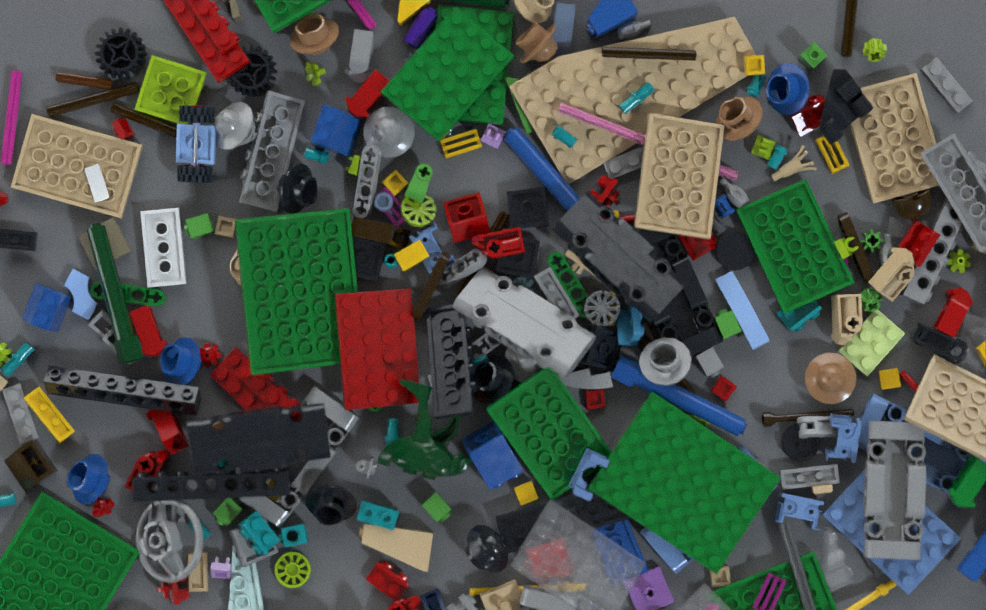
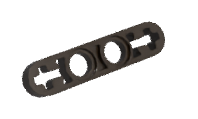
(859, 255)
(431, 285)

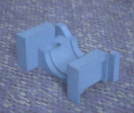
(431, 247)
(847, 440)
(589, 459)
(799, 509)

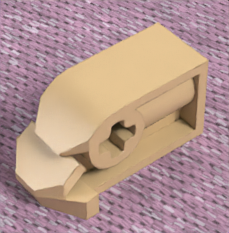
(894, 273)
(846, 309)

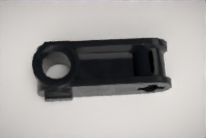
(939, 343)

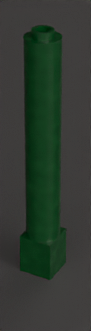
(127, 343)

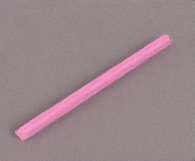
(625, 132)

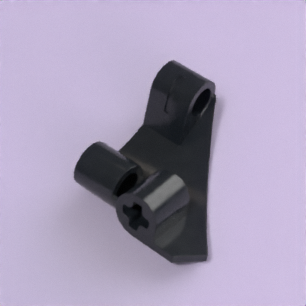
(842, 105)

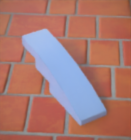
(742, 310)

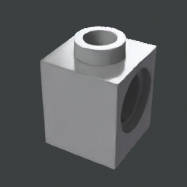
(709, 362)

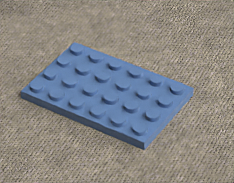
(936, 541)

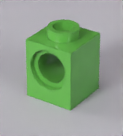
(812, 56)
(199, 226)
(727, 323)
(437, 507)
(228, 511)

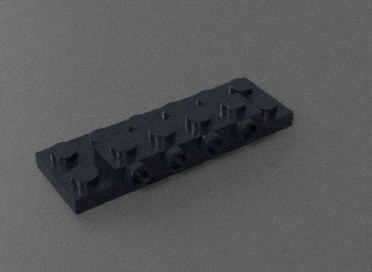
(450, 362)

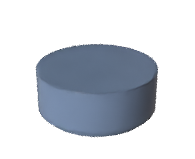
(383, 201)

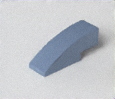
(564, 27)

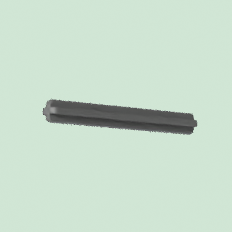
(796, 565)

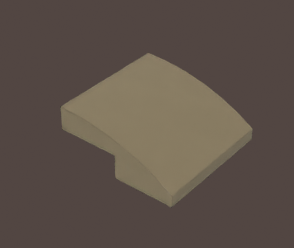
(235, 10)
(116, 238)

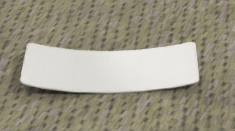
(96, 183)

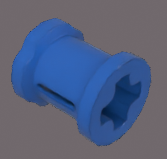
(722, 212)

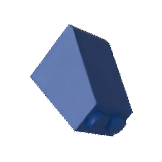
(609, 16)
(336, 131)
(46, 308)
(492, 455)

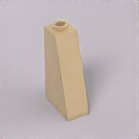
(401, 543)

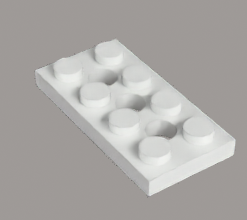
(151, 242)

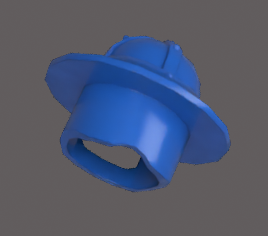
(787, 89)
(180, 361)
(89, 479)

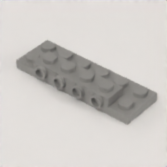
(270, 150)
(961, 184)

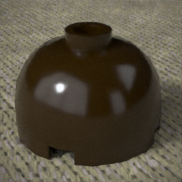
(913, 205)

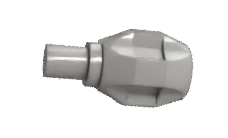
(632, 29)
(734, 193)
(885, 251)

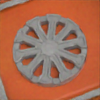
(602, 308)

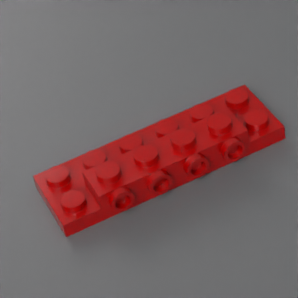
(209, 36)
(251, 390)

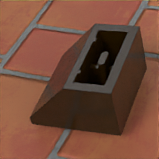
(30, 465)

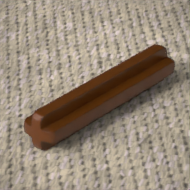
(84, 80)

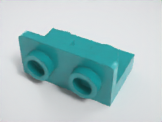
(795, 319)
(378, 515)
(258, 533)

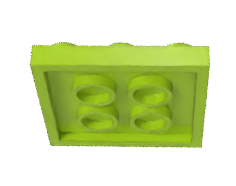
(168, 87)

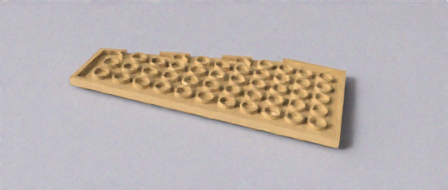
(602, 83)

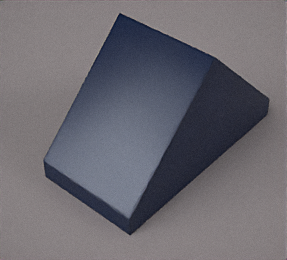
(433, 600)

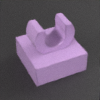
(493, 136)
(221, 570)

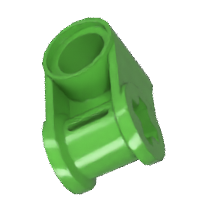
(419, 185)

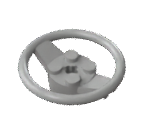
(163, 541)

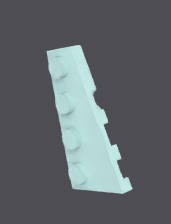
(244, 586)

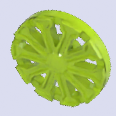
(418, 210)
(292, 569)

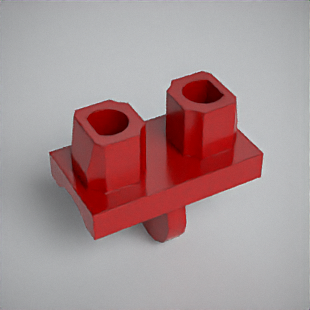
(607, 184)
(175, 594)

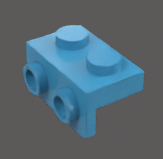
(629, 327)

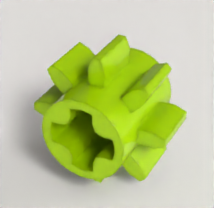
(874, 50)

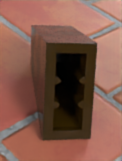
(380, 232)

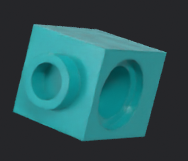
(302, 535)

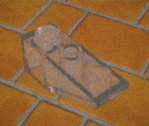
(833, 562)

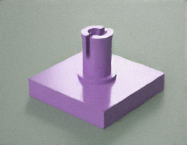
(650, 591)

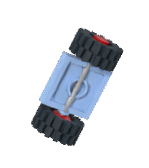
(195, 144)

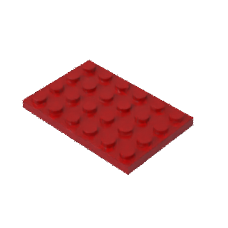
(376, 347)

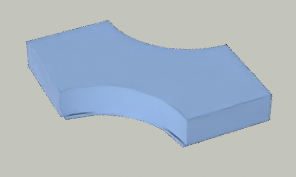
(83, 302)

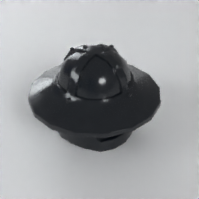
(297, 188)
(493, 380)
(331, 504)
(486, 549)

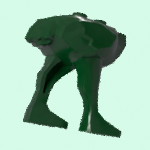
(423, 450)

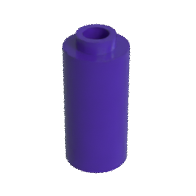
(421, 27)

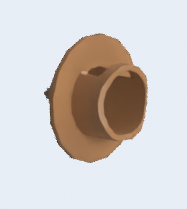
(314, 35)
(537, 43)
(739, 117)
(830, 378)

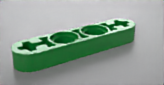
(574, 283)
(128, 294)

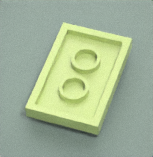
(871, 342)

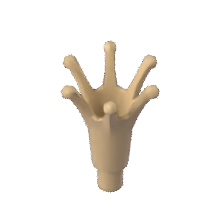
(793, 166)

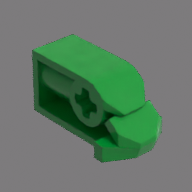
(968, 483)

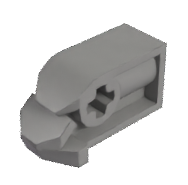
(361, 55)

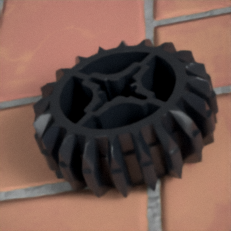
(107, 43)
(259, 69)

